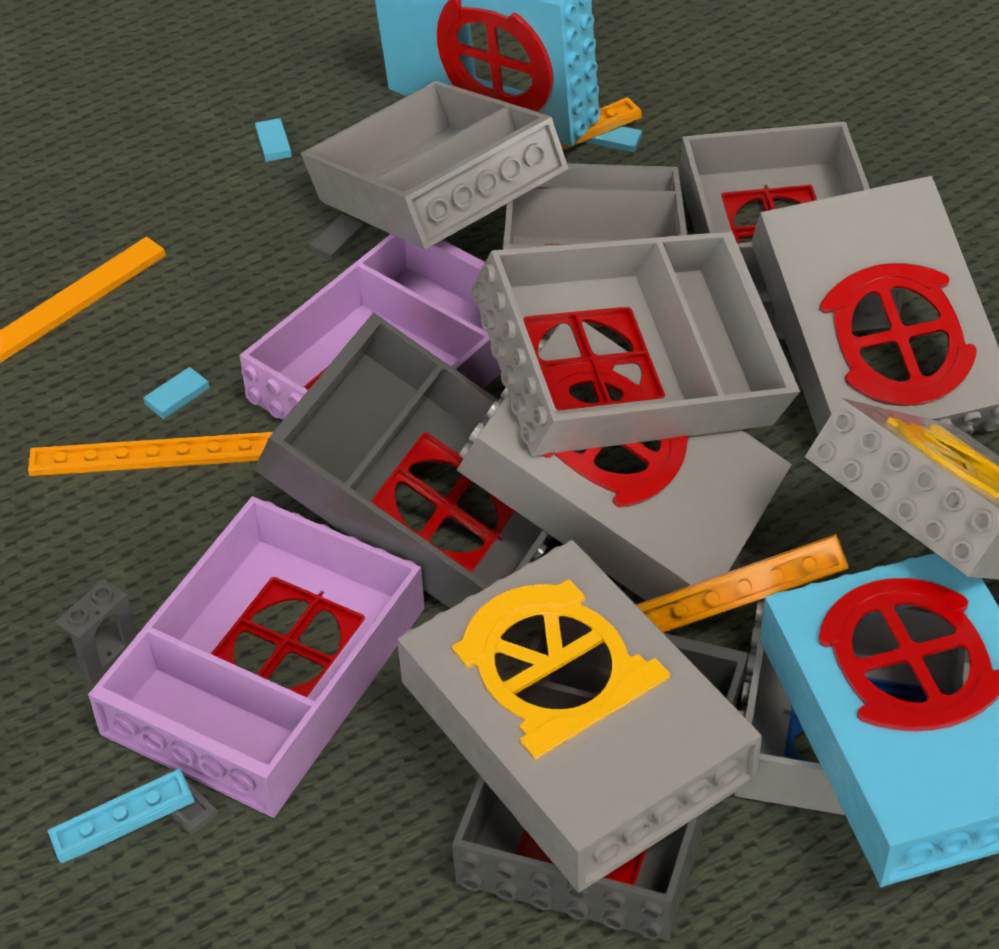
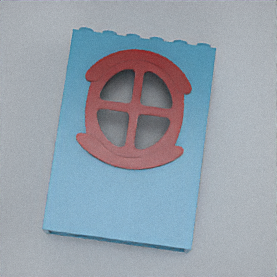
(434, 43)
(906, 773)

